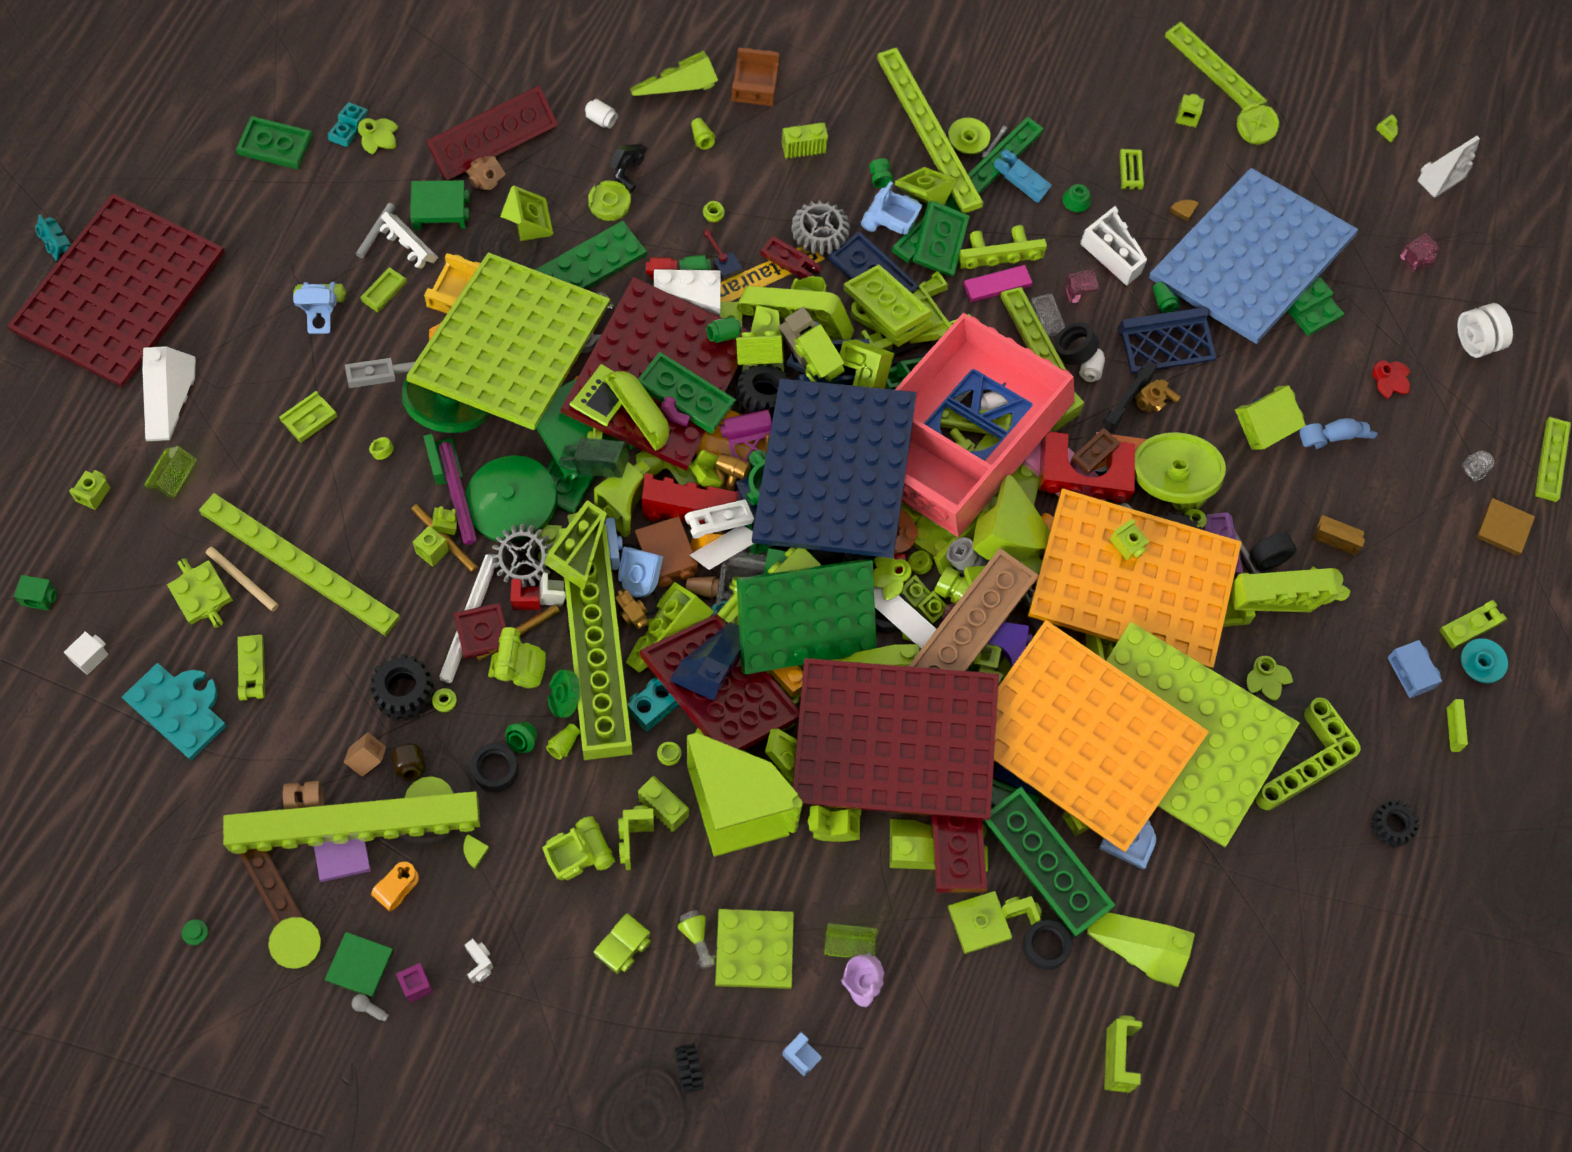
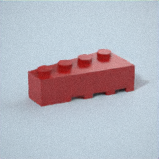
(669, 500)

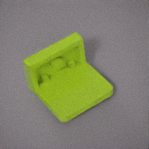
(635, 820)

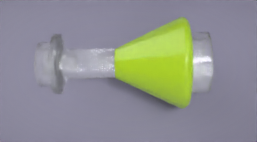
(693, 927)

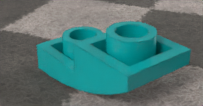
(347, 124)

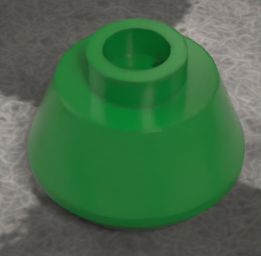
(1077, 198)
(521, 737)

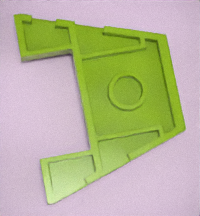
(940, 323)

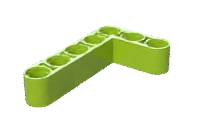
(821, 306)
(1315, 764)

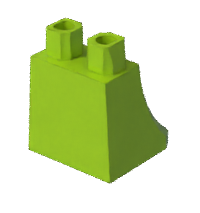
(621, 495)

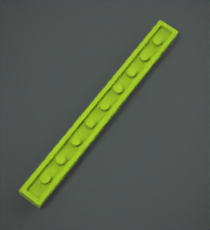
(929, 129)
(300, 564)

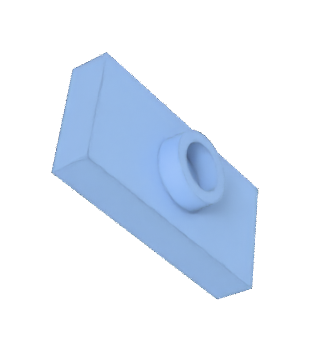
(614, 543)

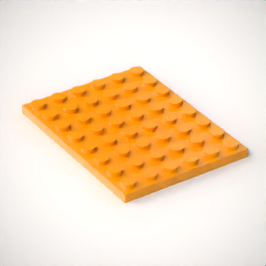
(1170, 591)
(1090, 736)

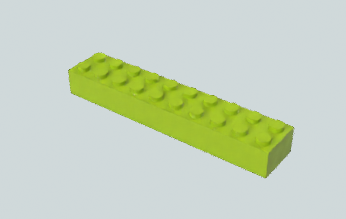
(598, 660)

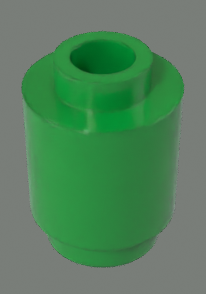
(696, 262)
(723, 329)

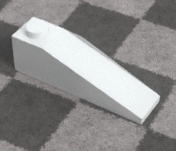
(1449, 169)
(165, 387)

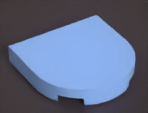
(639, 571)
(1139, 850)

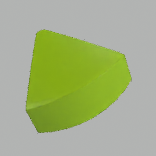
(1011, 525)

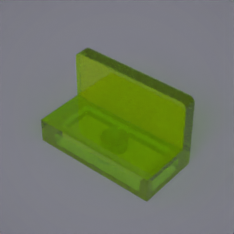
(171, 471)
(849, 940)

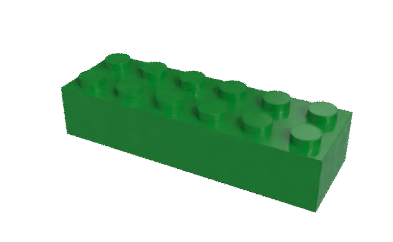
(1048, 862)

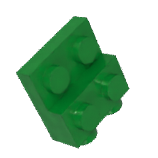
(1315, 308)

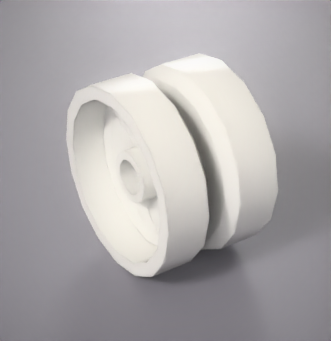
(1485, 330)

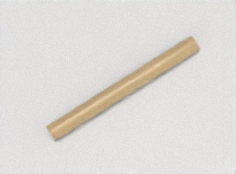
(242, 579)

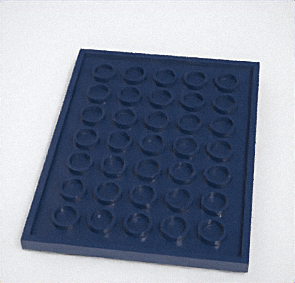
(835, 468)

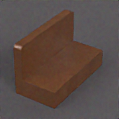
(1095, 451)

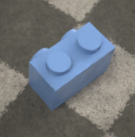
(1414, 669)

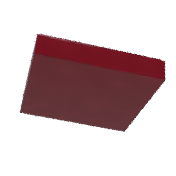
(479, 629)

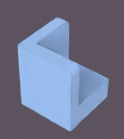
(801, 1054)

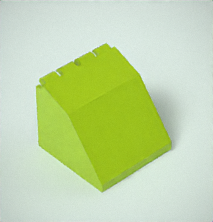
(739, 796)

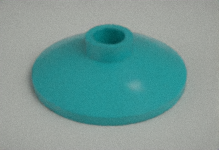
(1490, 654)

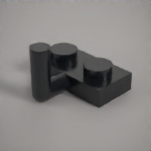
(626, 157)

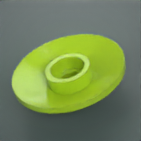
(969, 129)

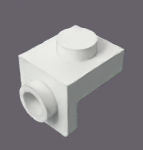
(479, 954)

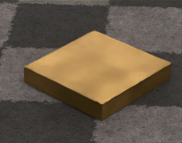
(1505, 527)

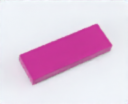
(995, 283)

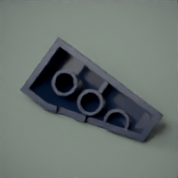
(710, 664)

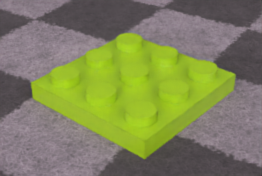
(754, 949)

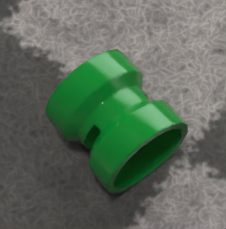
(881, 173)

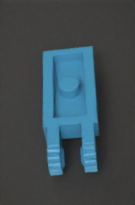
(1022, 176)

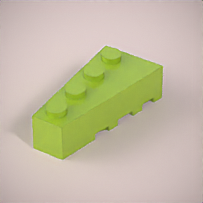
(1283, 590)

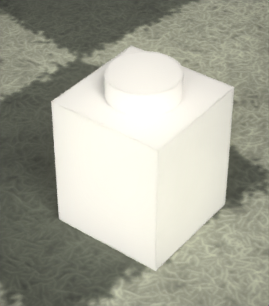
(87, 652)

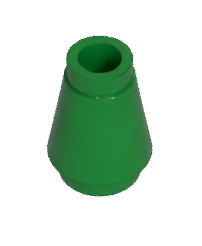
(1165, 299)

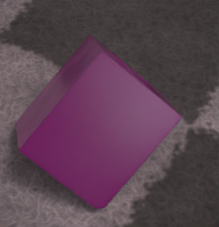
(414, 983)

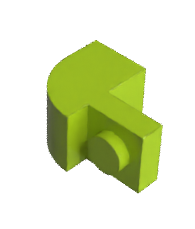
(835, 825)

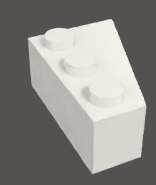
(693, 286)

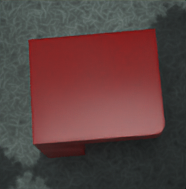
(524, 597)

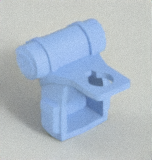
(892, 211)

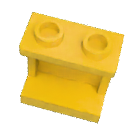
(450, 283)

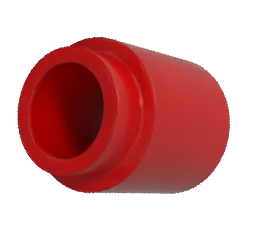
(660, 263)

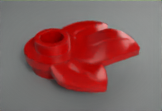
(1392, 379)

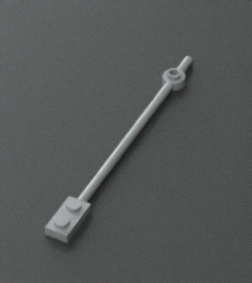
(383, 371)

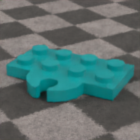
(177, 708)

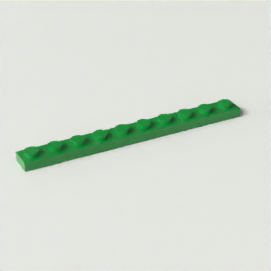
(980, 176)

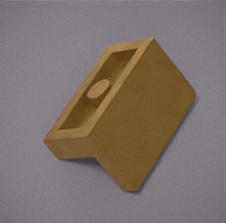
(1339, 535)

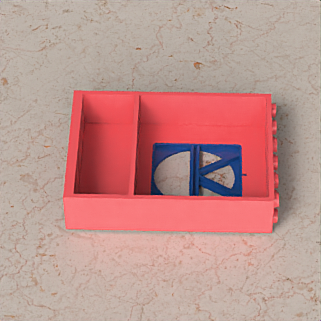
(942, 476)

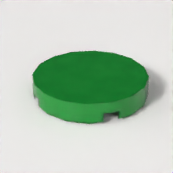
(564, 693)

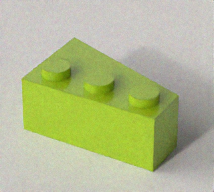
(577, 545)

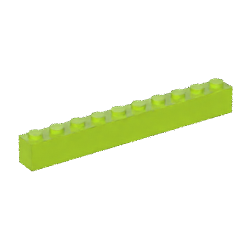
(351, 821)

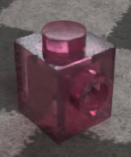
(1420, 252)

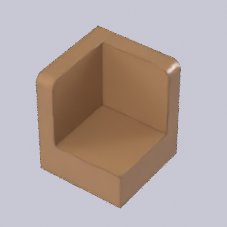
(365, 754)

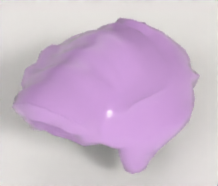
(863, 978)

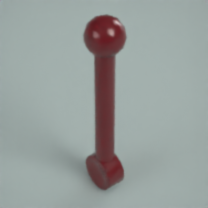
(722, 256)

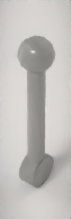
(1003, 130)

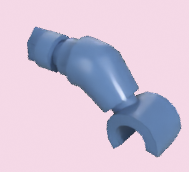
(1335, 431)

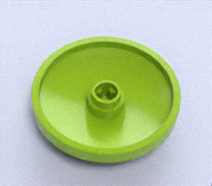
(1179, 468)

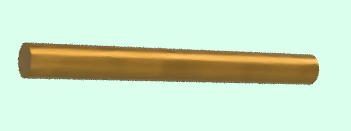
(453, 547)
(533, 622)

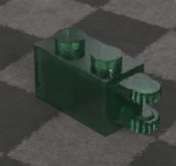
(596, 457)

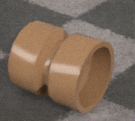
(311, 792)

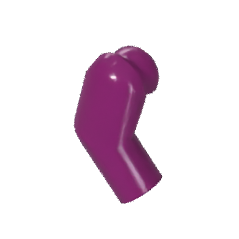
(671, 412)

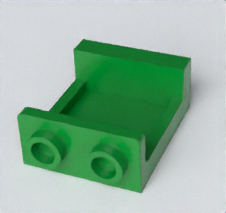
(439, 203)

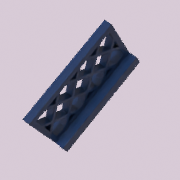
(1160, 323)

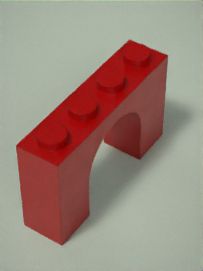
(1058, 473)

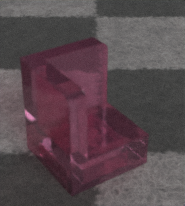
(1080, 283)

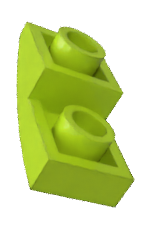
(922, 600)

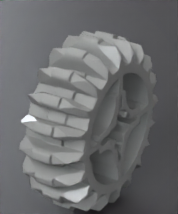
(817, 220)
(529, 546)

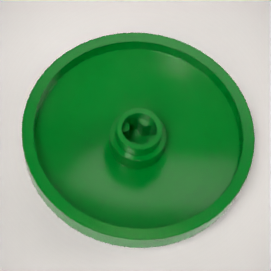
(440, 411)
(509, 494)

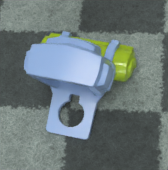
(318, 299)

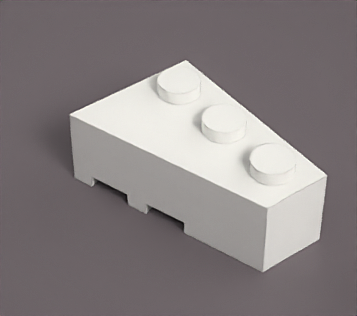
(1114, 247)

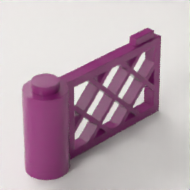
(746, 429)

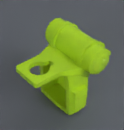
(517, 660)
(578, 849)

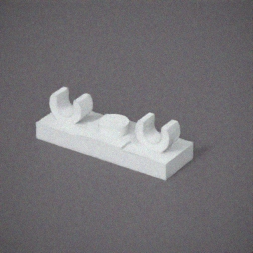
(407, 239)

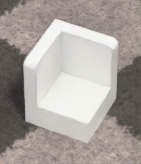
(551, 591)

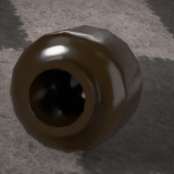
(408, 761)

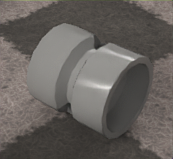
(962, 555)

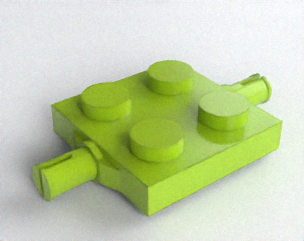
(200, 592)

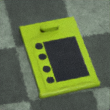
(597, 398)

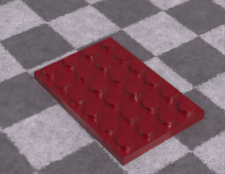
(746, 703)

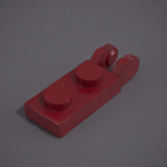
(789, 258)

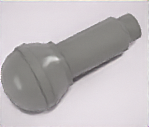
(362, 1004)

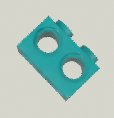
(658, 706)

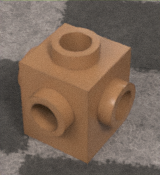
(485, 173)

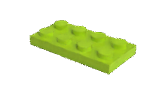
(887, 300)

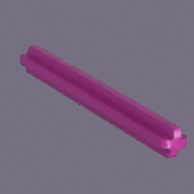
(457, 493)

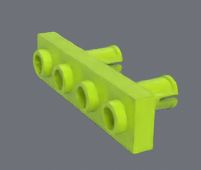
(1004, 253)

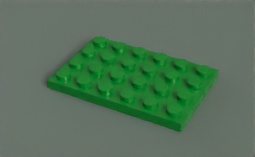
(806, 614)

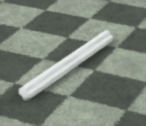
(475, 600)

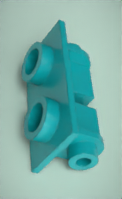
(48, 231)

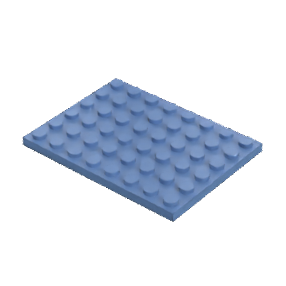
(1253, 255)

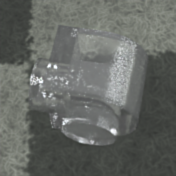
(1478, 465)

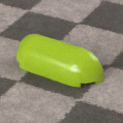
(640, 407)

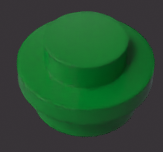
(194, 932)

